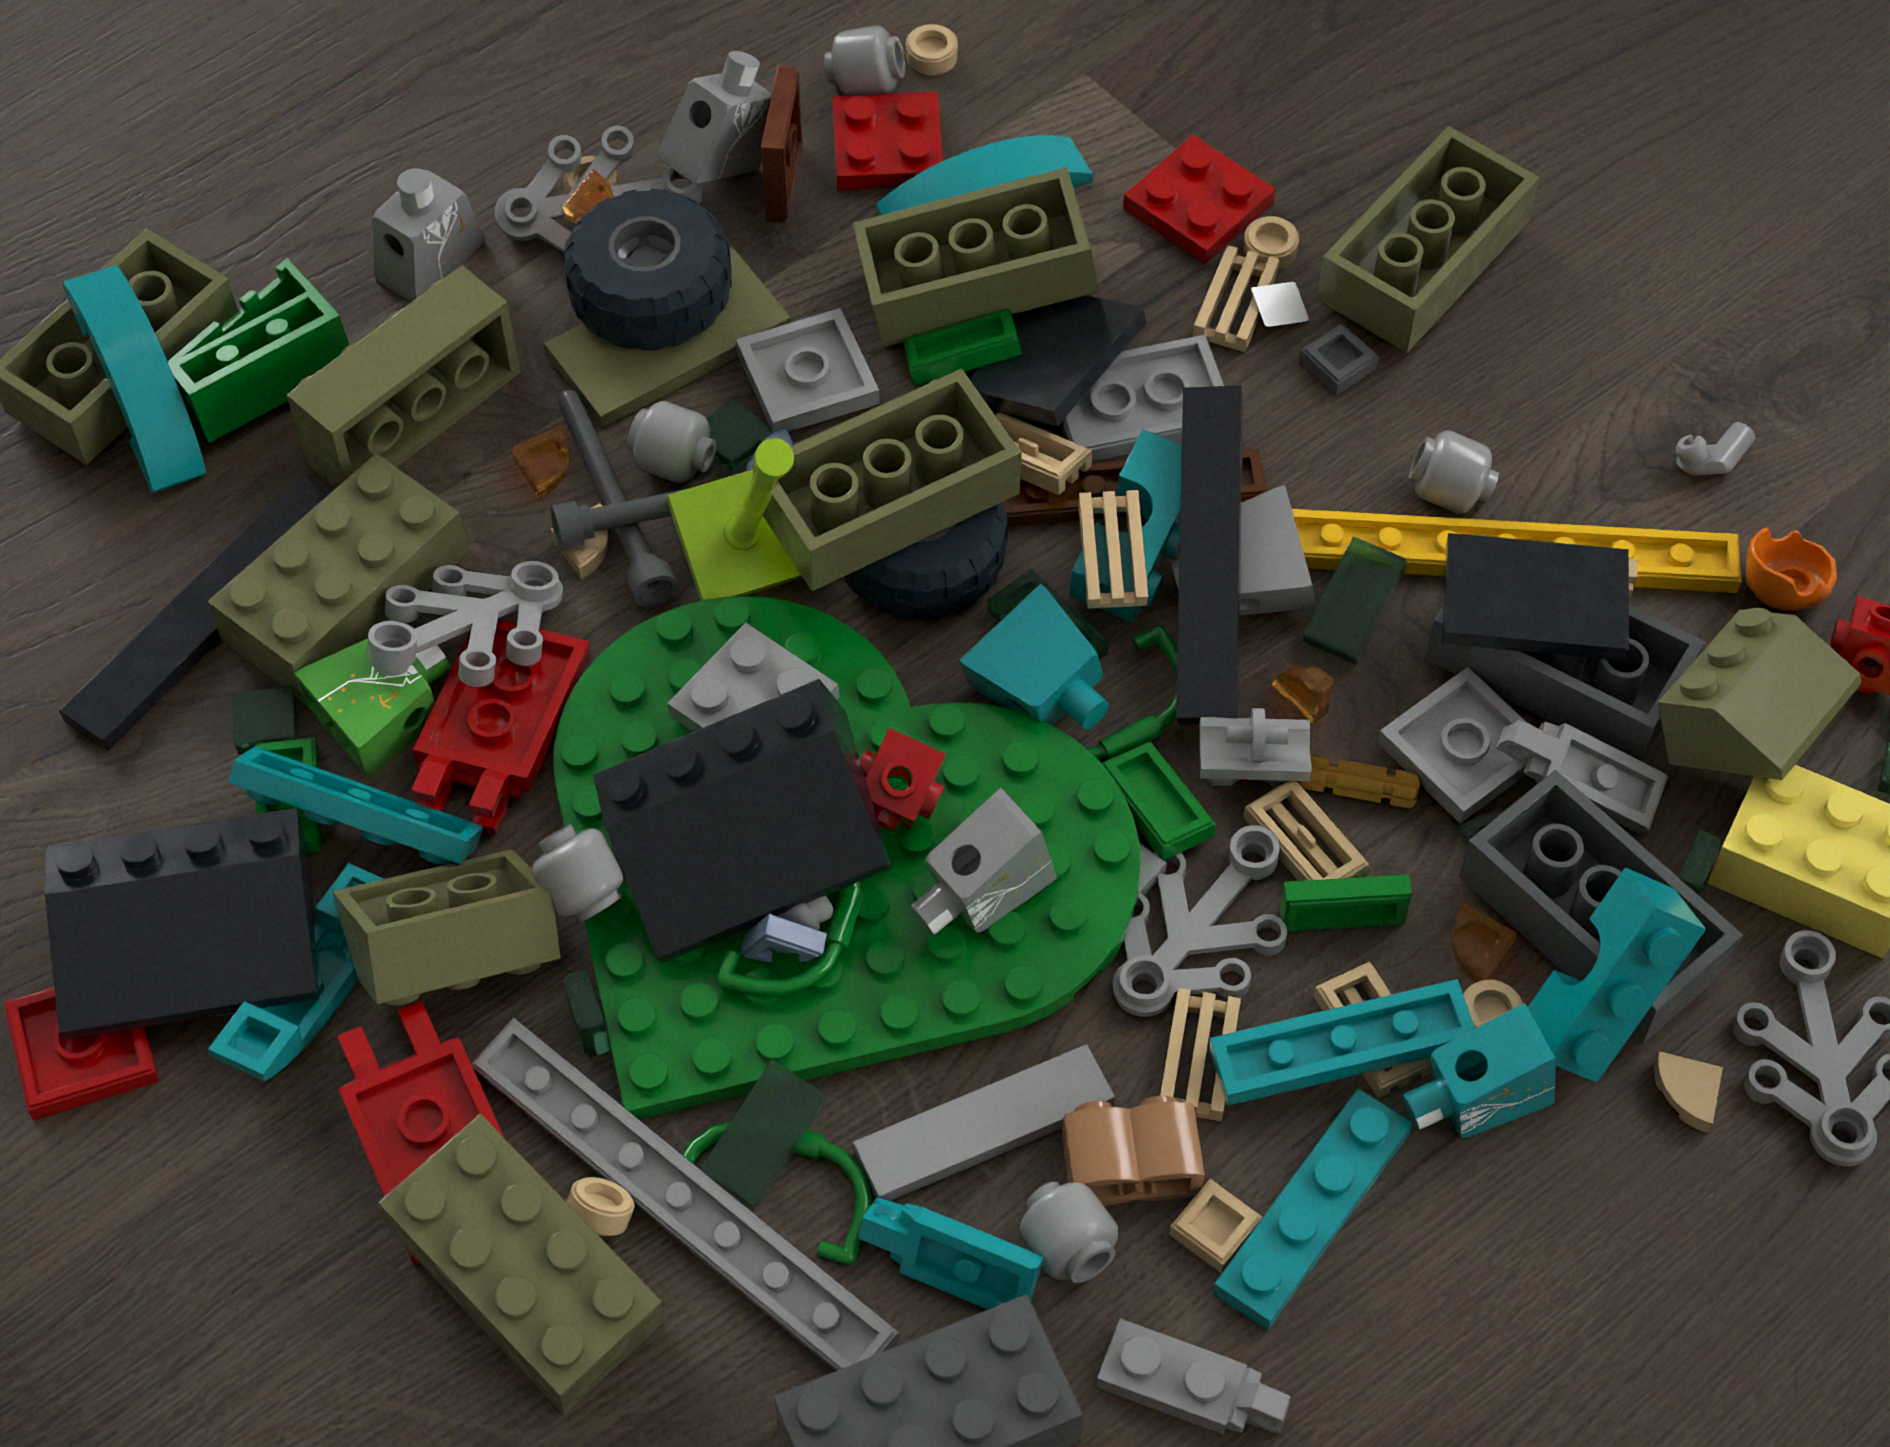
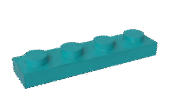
(336, 799)
(1339, 1042)
(1312, 1209)

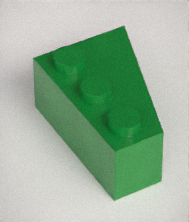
(257, 354)

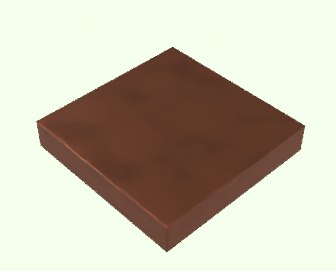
(782, 144)

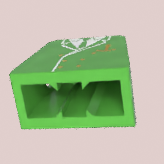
(369, 711)

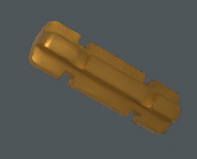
(1363, 781)

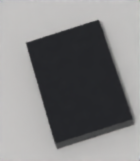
(1062, 357)
(1536, 596)

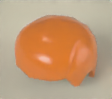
(1789, 571)

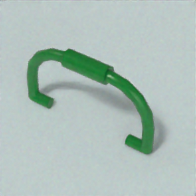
(1150, 726)
(837, 941)
(813, 1146)

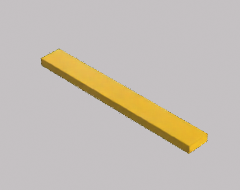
(1663, 556)

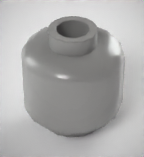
(865, 61)
(671, 442)
(1453, 472)
(579, 872)
(1070, 1231)

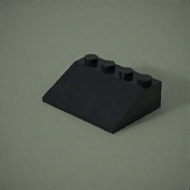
(742, 820)
(180, 923)

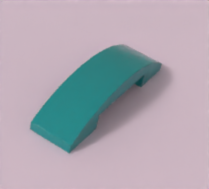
(989, 167)
(138, 377)
(271, 1037)

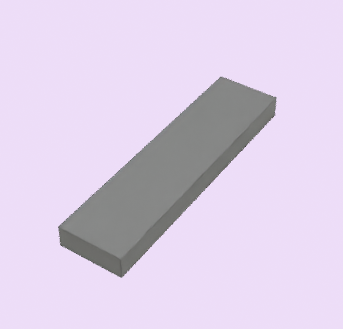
(980, 1124)

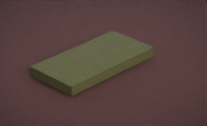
(623, 380)

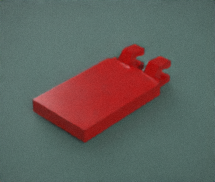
(497, 731)
(412, 1104)

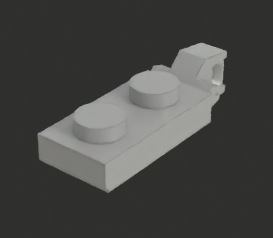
(1606, 776)
(1188, 1382)

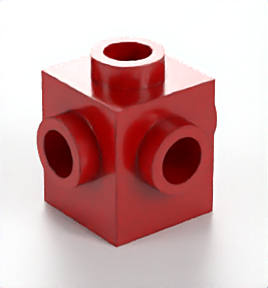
(1866, 643)
(915, 766)

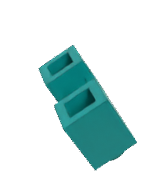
(1156, 474)
(1643, 942)

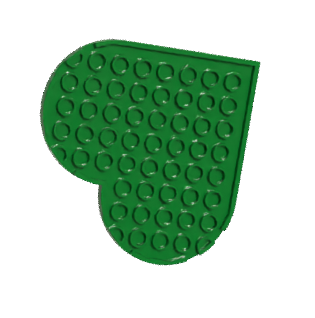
(897, 985)

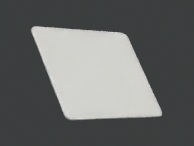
(1280, 304)

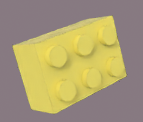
(1813, 857)

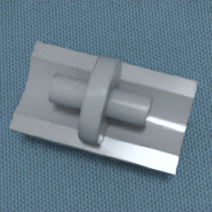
(1254, 749)

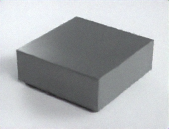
(1338, 359)

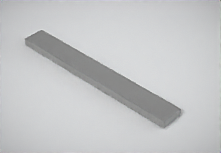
(683, 1200)

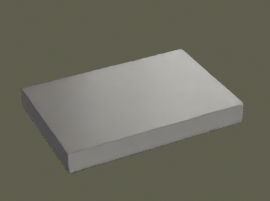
(1140, 393)

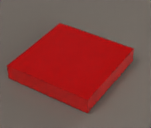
(73, 1071)

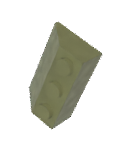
(1755, 697)
(447, 927)

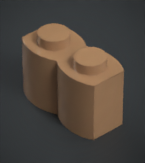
(1135, 1151)

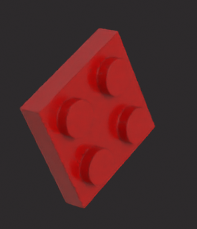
(885, 138)
(1199, 199)

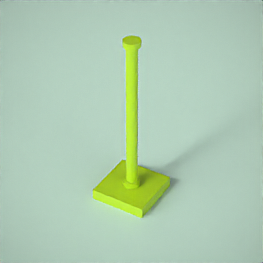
(725, 529)

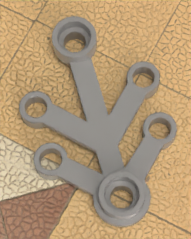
(546, 209)
(529, 589)
(1194, 931)
(1821, 1058)

